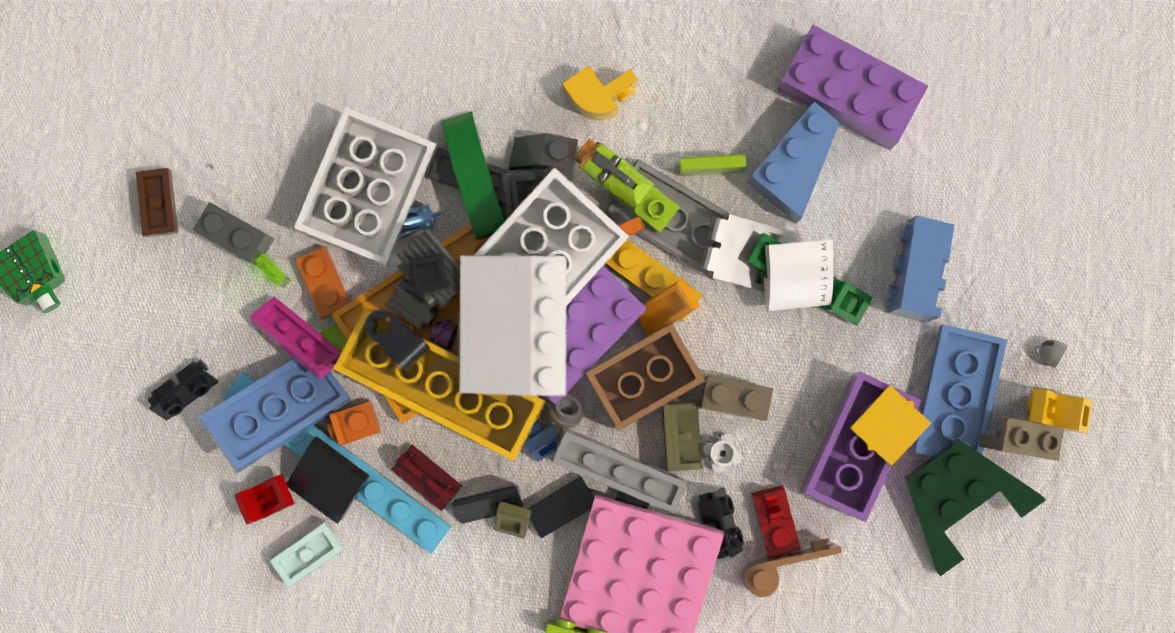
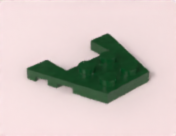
(954, 486)

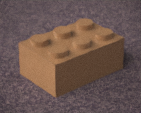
(645, 377)

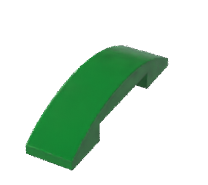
(473, 174)
(847, 300)

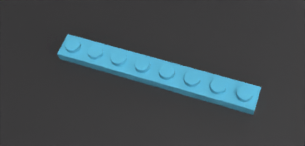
(378, 491)

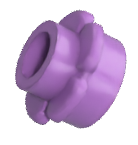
(444, 334)

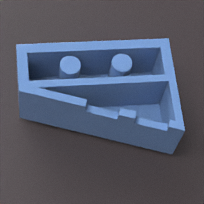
(796, 162)
(920, 269)

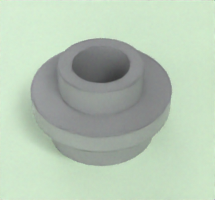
(569, 405)

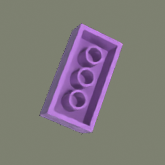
(853, 87)
(595, 323)
(844, 469)

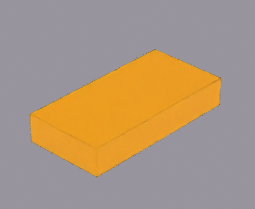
(668, 307)

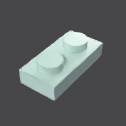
(307, 554)

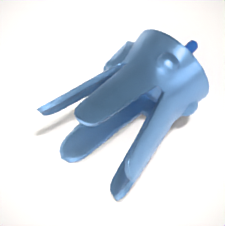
(420, 220)

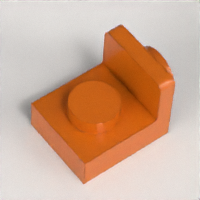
(353, 424)

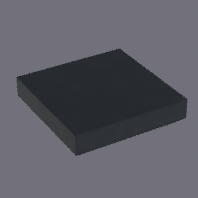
(327, 480)

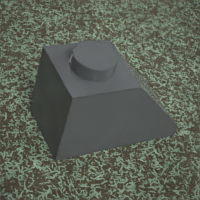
(545, 152)

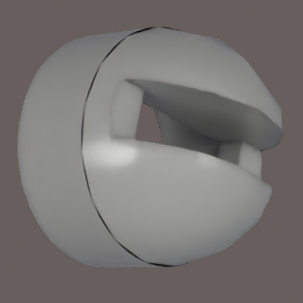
(1052, 352)

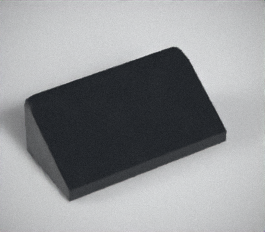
(486, 503)

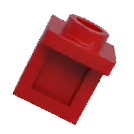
(264, 499)

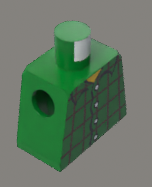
(31, 271)

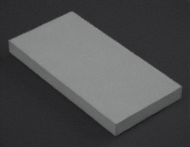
(687, 230)

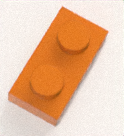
(323, 281)

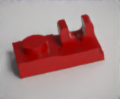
(775, 521)

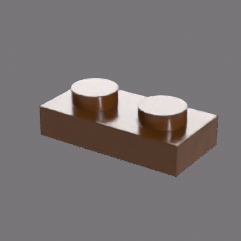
(156, 202)

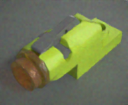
(626, 185)

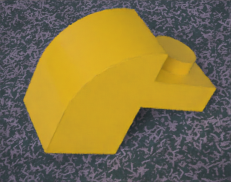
(593, 98)
(1059, 410)

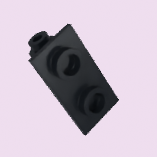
(170, 399)
(720, 510)

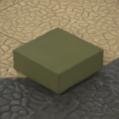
(512, 520)

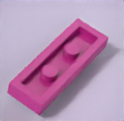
(296, 337)

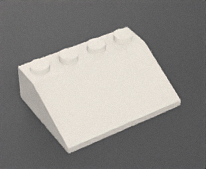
(365, 186)
(559, 222)
(513, 325)

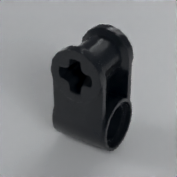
(400, 343)

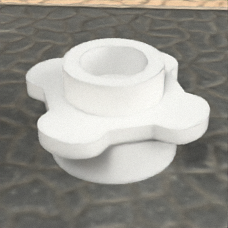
(713, 451)

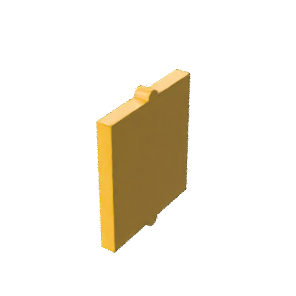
(890, 425)

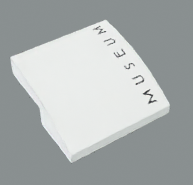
(799, 274)

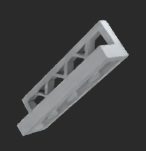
(619, 470)

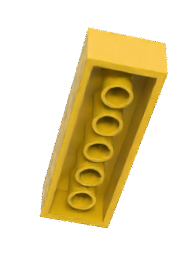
(434, 391)

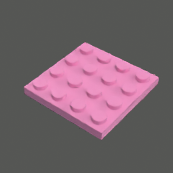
(640, 570)

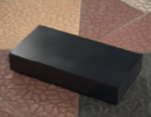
(561, 507)

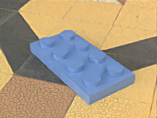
(960, 389)
(271, 412)

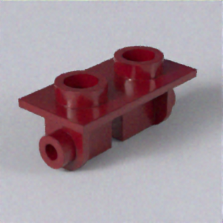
(426, 477)

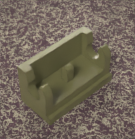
(682, 437)

